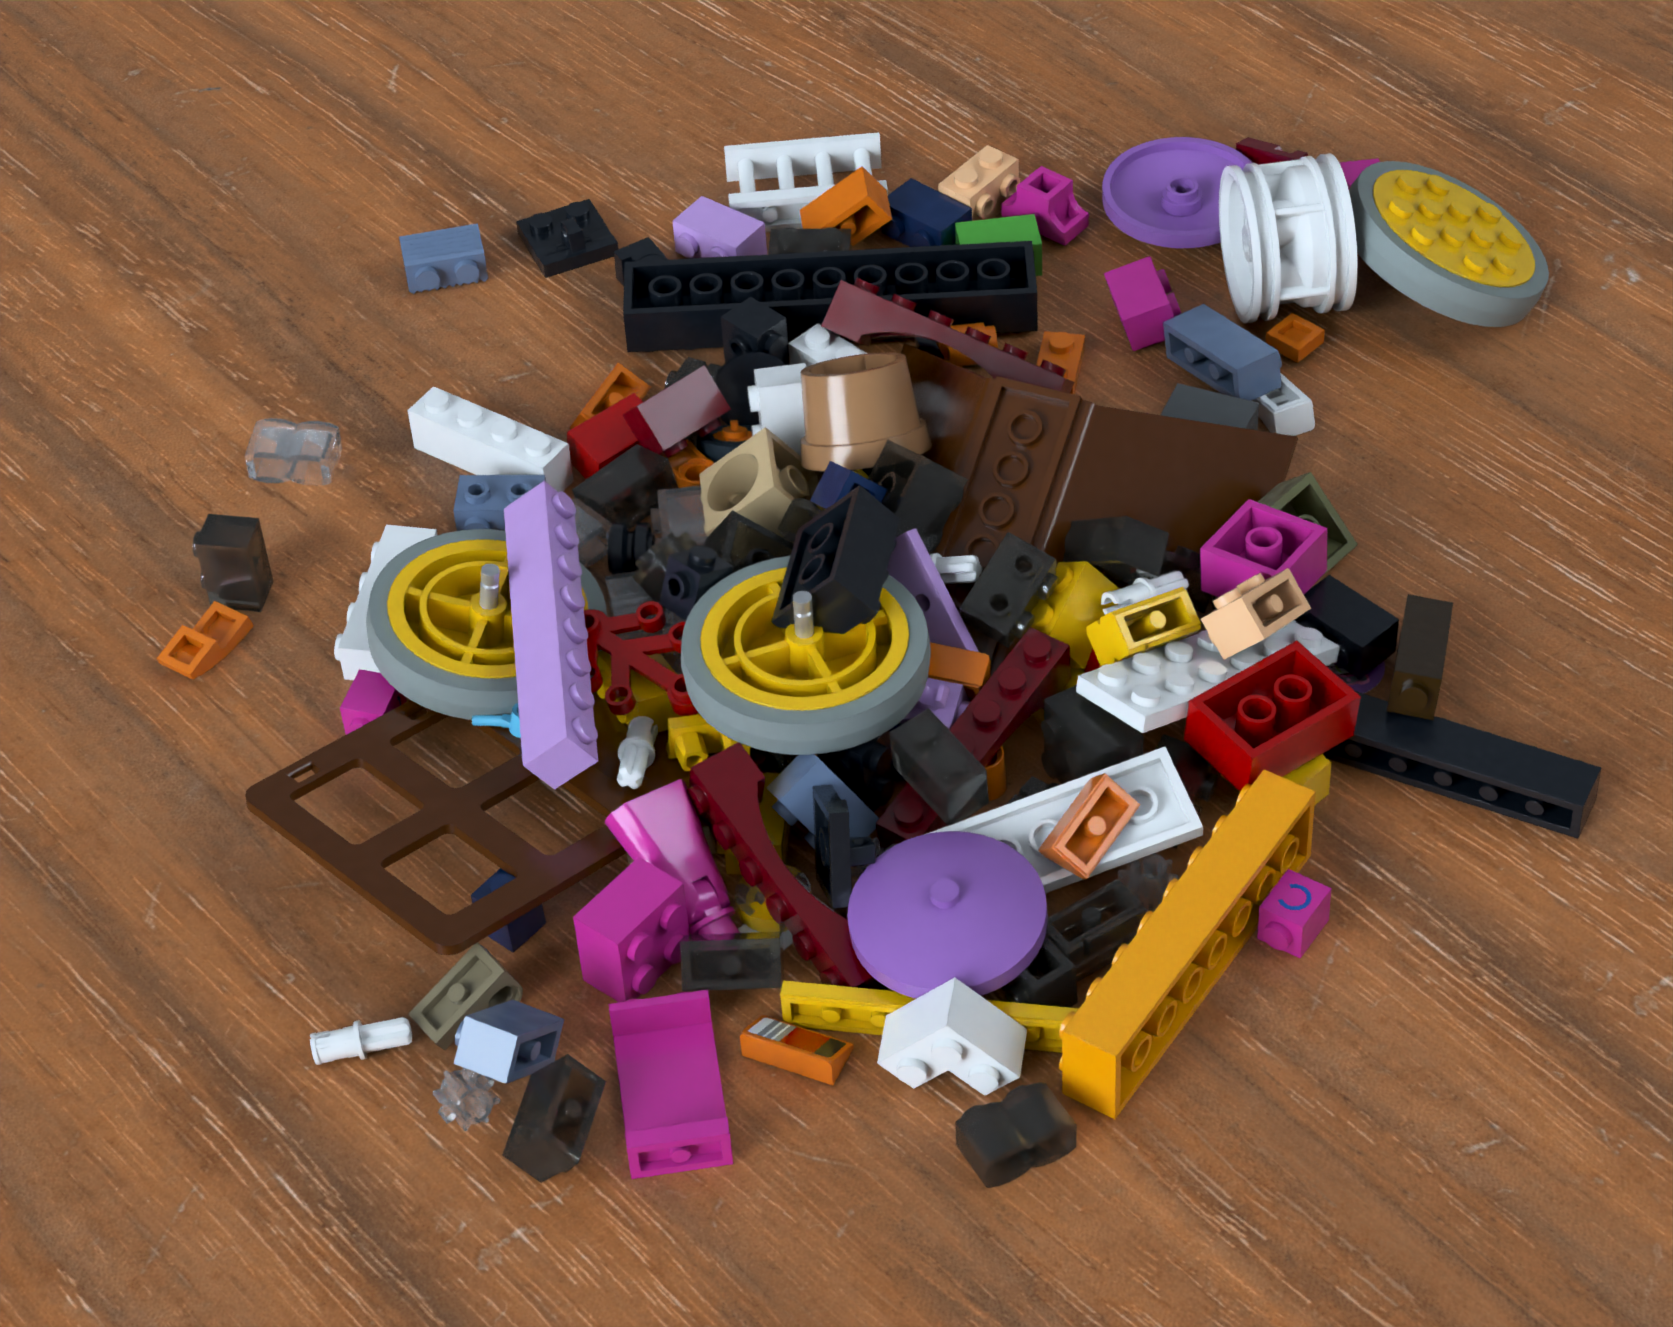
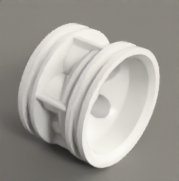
(1288, 236)

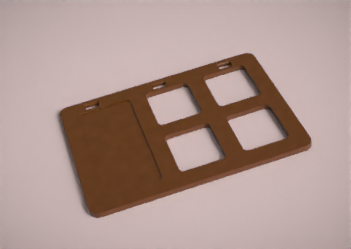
(457, 813)

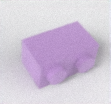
(717, 231)

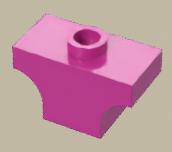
(1052, 202)

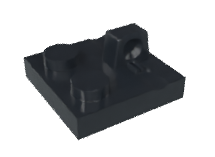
(567, 238)
(835, 848)

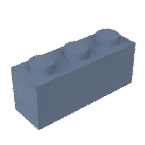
(1222, 353)

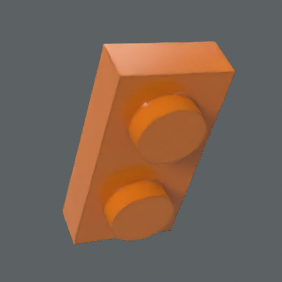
(1065, 351)

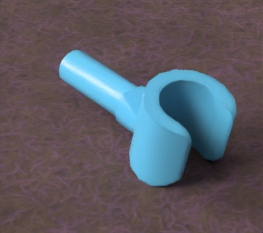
(505, 721)

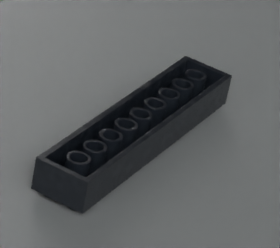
(682, 300)

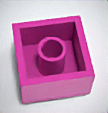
(1264, 543)
(632, 931)

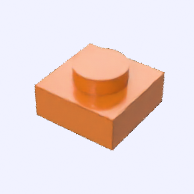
(1295, 337)

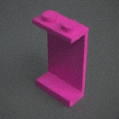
(670, 1084)

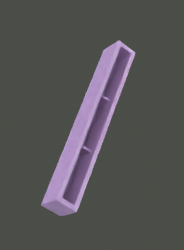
(550, 636)

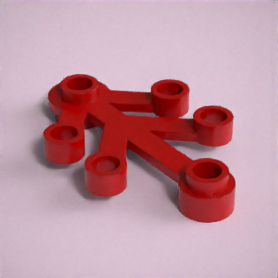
(633, 655)

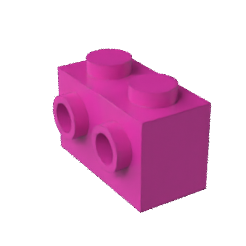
(1142, 301)

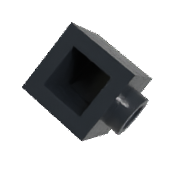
(689, 577)

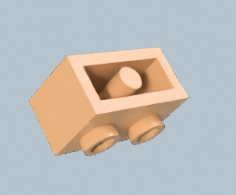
(983, 182)
(1254, 611)

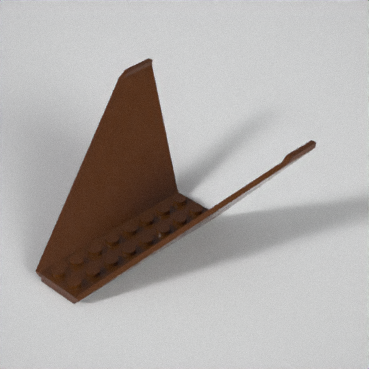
(1056, 459)

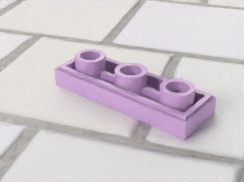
(917, 573)

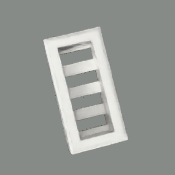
(1286, 410)

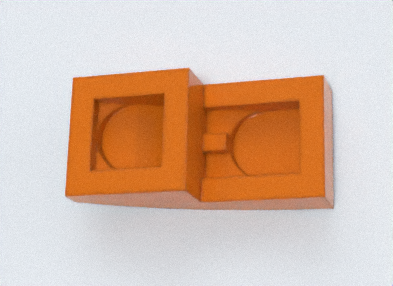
(208, 643)

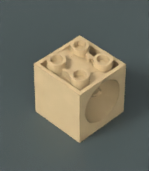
(755, 482)

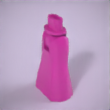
(669, 835)

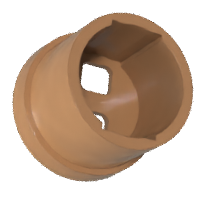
(857, 407)

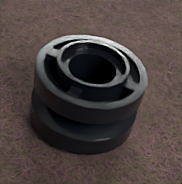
(628, 546)

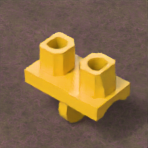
(693, 739)

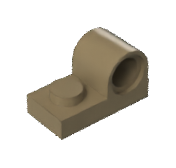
(468, 987)

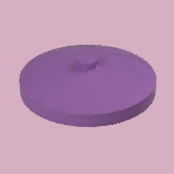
(1169, 191)
(947, 911)

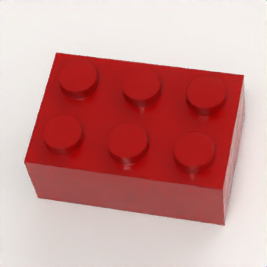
(1272, 716)

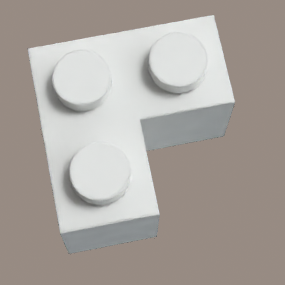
(953, 1033)

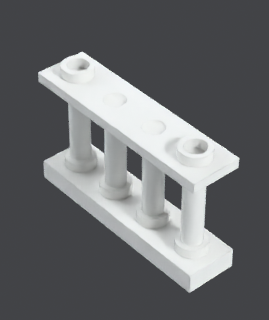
(794, 158)

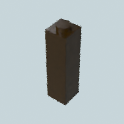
(1420, 657)

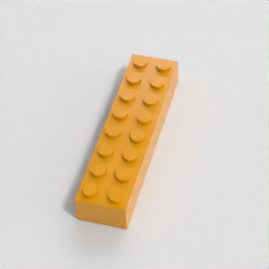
(1184, 944)

